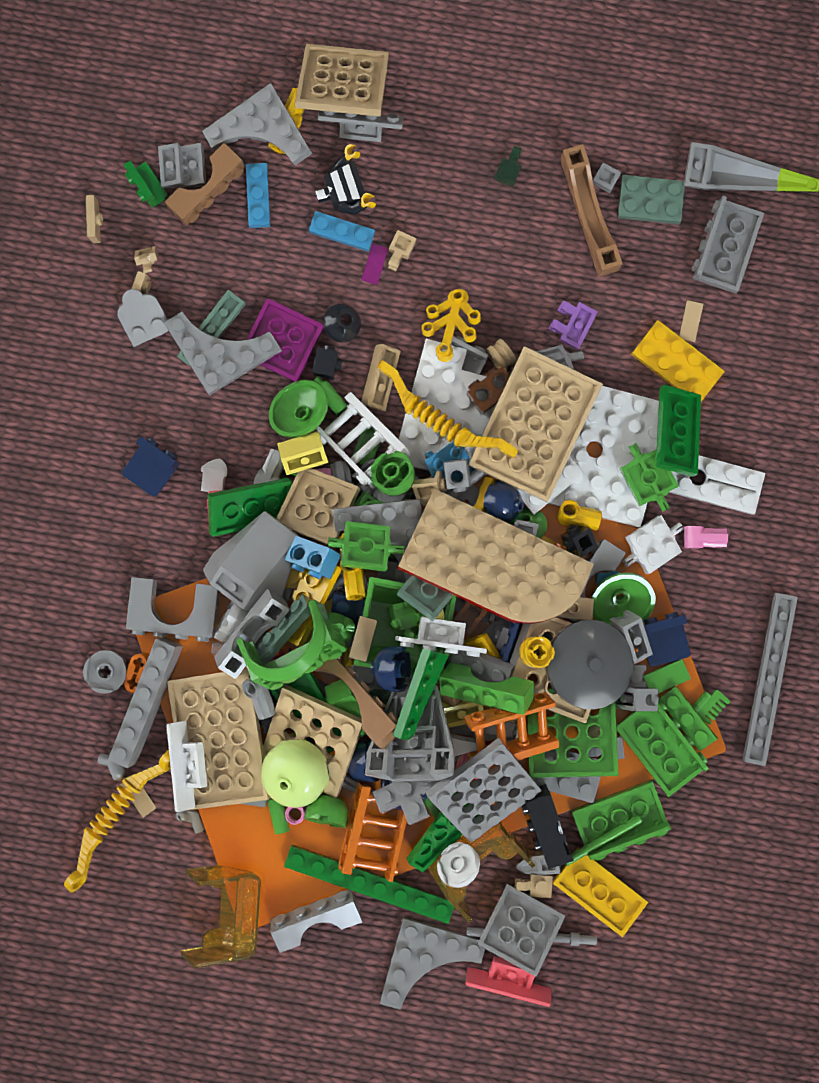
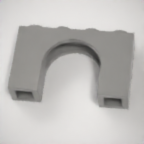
(144, 617)

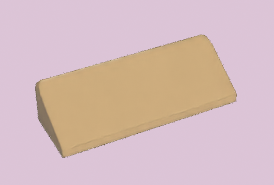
(378, 384)

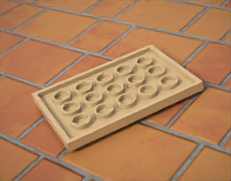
(541, 418)
(230, 733)

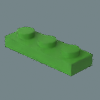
(688, 718)

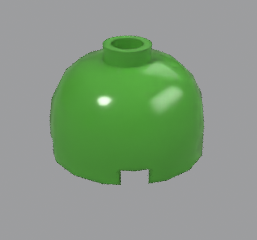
(393, 473)
(328, 810)

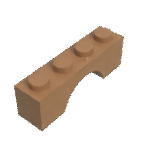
(189, 203)

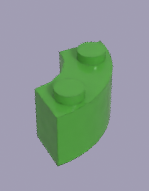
(343, 698)

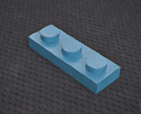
(258, 195)
(342, 231)

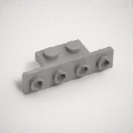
(362, 126)

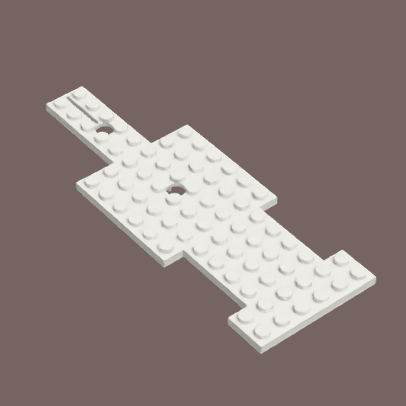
(614, 422)

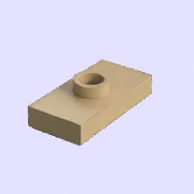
(94, 219)
(580, 610)

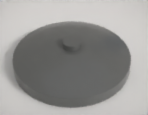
(590, 664)

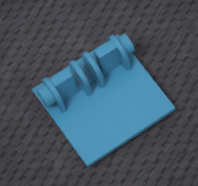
(436, 460)

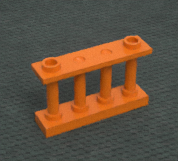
(524, 745)
(354, 838)

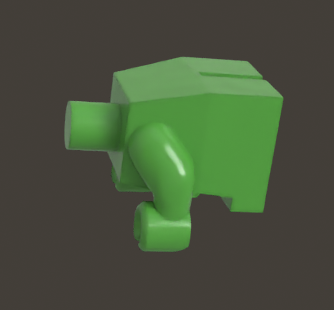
(404, 617)
(342, 625)

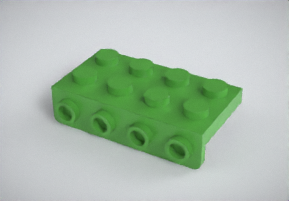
(662, 748)
(611, 811)

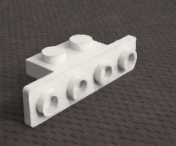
(441, 634)
(186, 764)

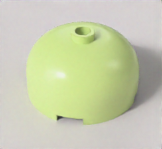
(294, 773)

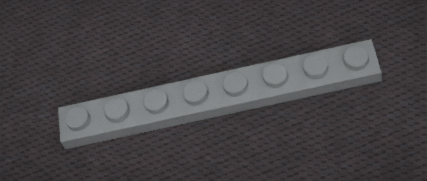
(769, 679)

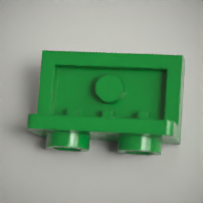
(149, 186)

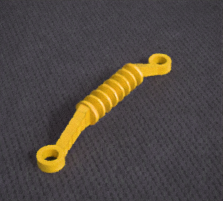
(463, 438)
(92, 837)

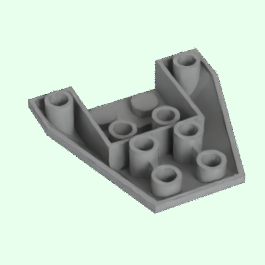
(252, 562)

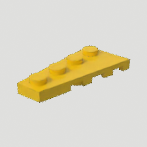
(314, 589)

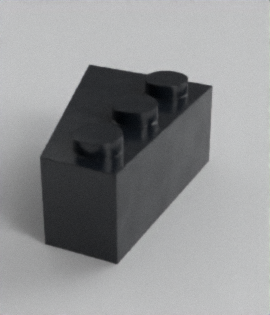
(547, 829)

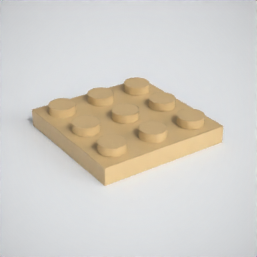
(311, 502)

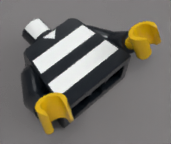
(345, 186)

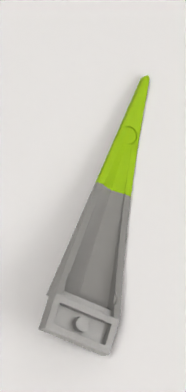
(724, 170)

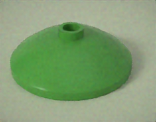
(298, 409)
(636, 597)

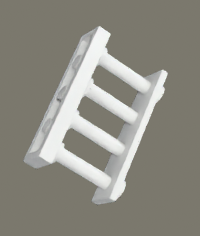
(368, 421)

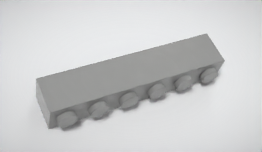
(145, 702)

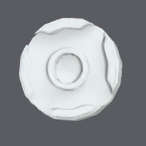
(458, 865)

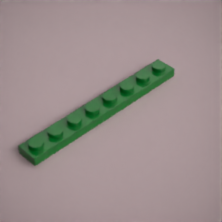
(370, 884)

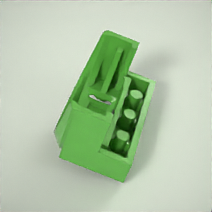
(324, 645)

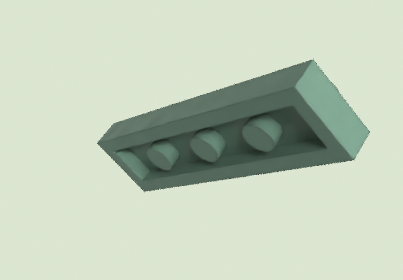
(220, 318)
(285, 629)

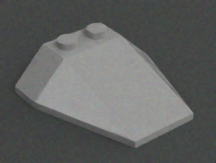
(425, 756)

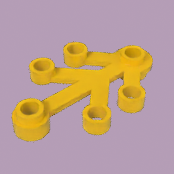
(451, 321)

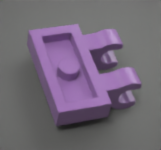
(578, 325)

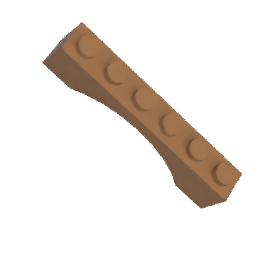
(580, 182)
(375, 720)

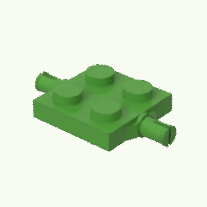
(646, 480)
(365, 546)

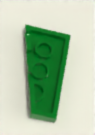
(422, 684)
(434, 841)

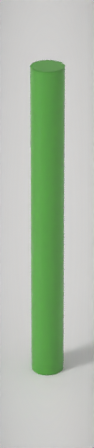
(602, 840)

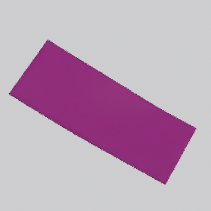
(374, 264)

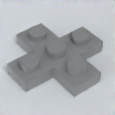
(406, 794)

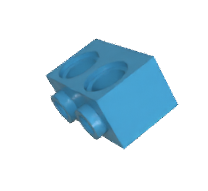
(308, 555)

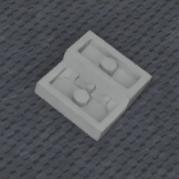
(182, 166)

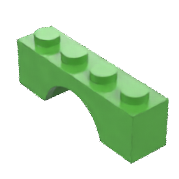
(508, 695)

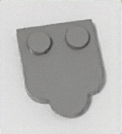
(141, 316)

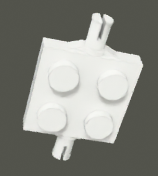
(653, 544)

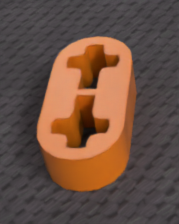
(135, 671)

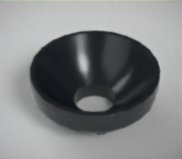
(334, 327)

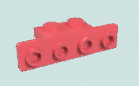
(510, 981)

